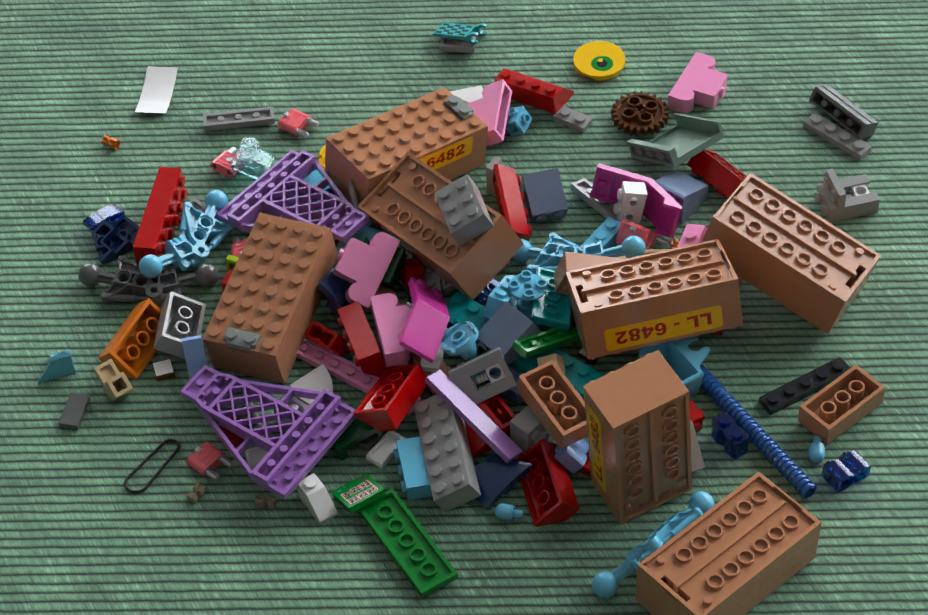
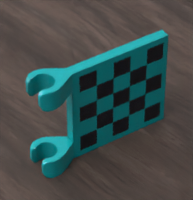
(460, 31)

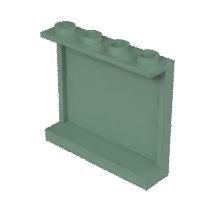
(679, 142)

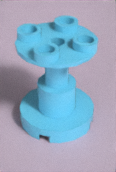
(527, 288)
(461, 340)

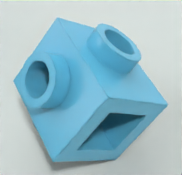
(518, 120)

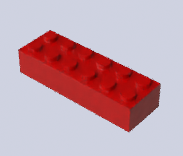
(160, 213)

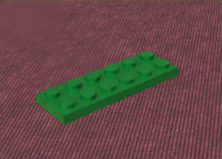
(408, 544)

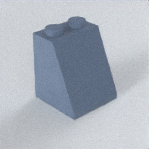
(686, 191)
(544, 195)
(505, 328)

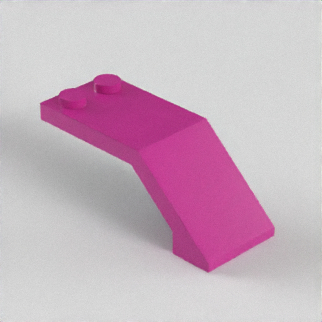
(659, 205)
(425, 320)

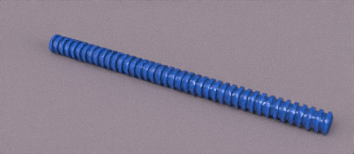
(757, 435)

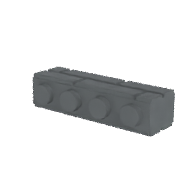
(843, 111)

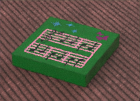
(358, 493)

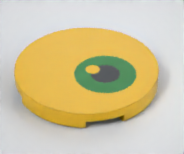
(599, 60)

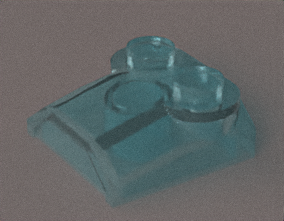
(252, 158)

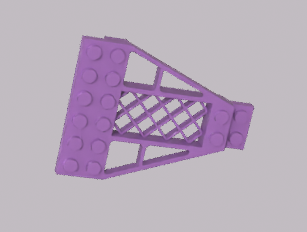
(278, 183)
(288, 455)

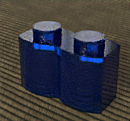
(729, 435)
(845, 470)

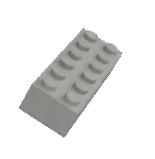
(446, 453)

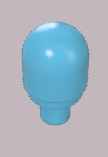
(816, 450)
(508, 512)

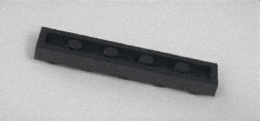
(803, 386)

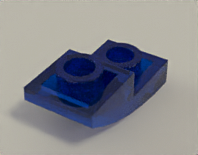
(108, 213)

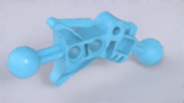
(195, 230)
(556, 247)
(606, 583)

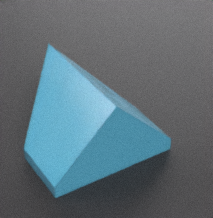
(58, 366)

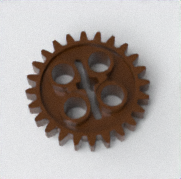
(640, 113)

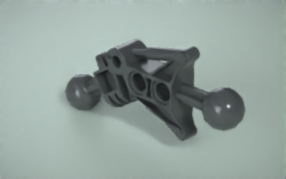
(131, 285)

